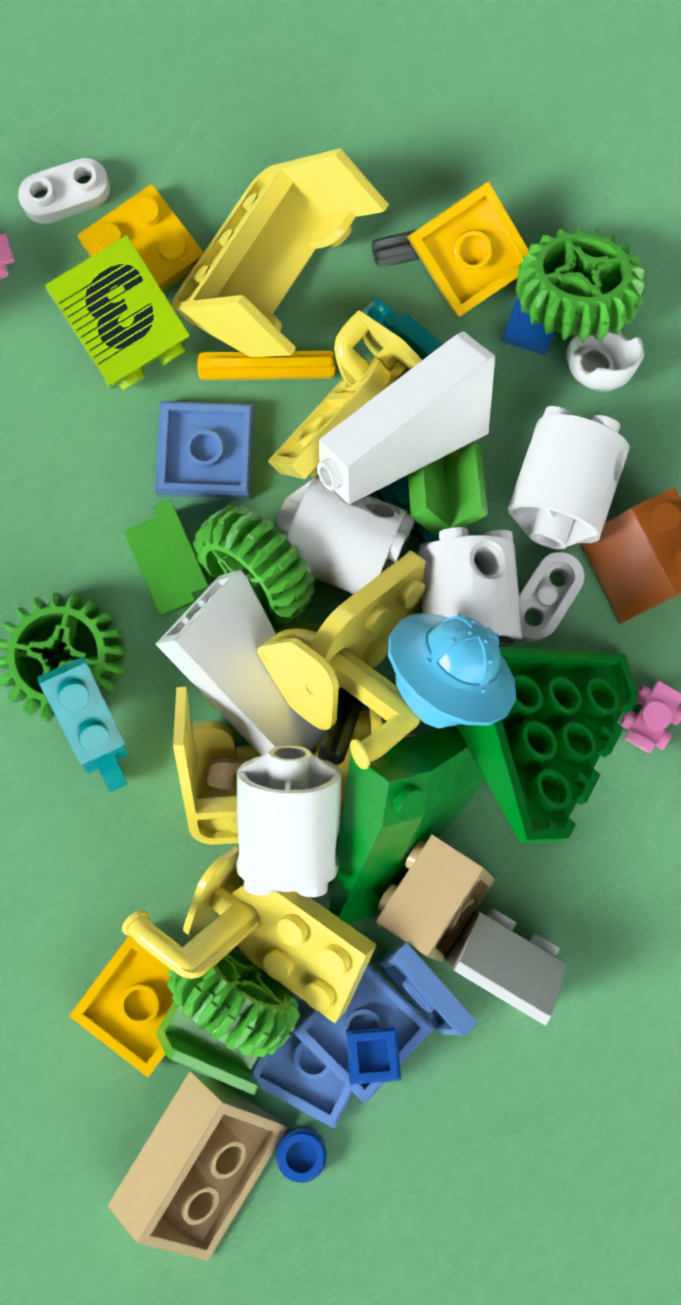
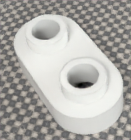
(64, 193)
(549, 600)

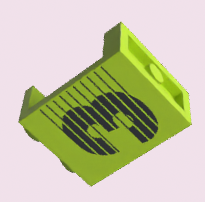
(119, 313)

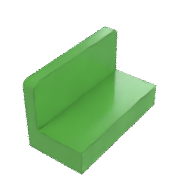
(449, 491)
(167, 560)
(198, 1051)

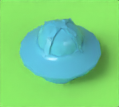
(451, 670)

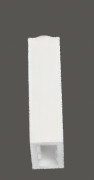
(412, 421)
(218, 653)

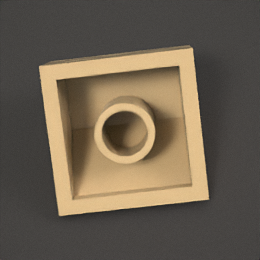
(434, 898)

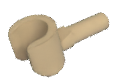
(221, 772)

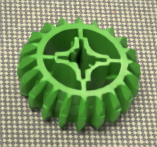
(580, 284)
(245, 542)
(65, 637)
(238, 1005)

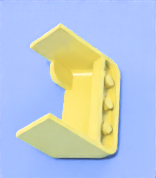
(268, 243)
(213, 810)

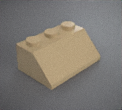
(196, 1168)

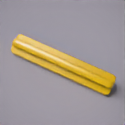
(242, 367)

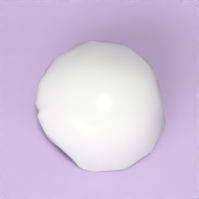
(604, 363)

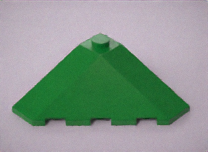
(551, 739)
(392, 808)

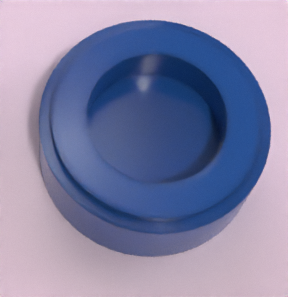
(301, 1154)

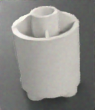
(568, 478)
(342, 540)
(474, 579)
(288, 822)

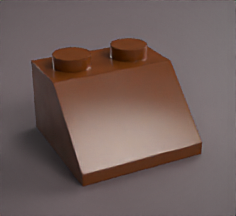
(639, 556)

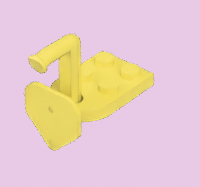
(360, 384)
(343, 653)
(278, 932)

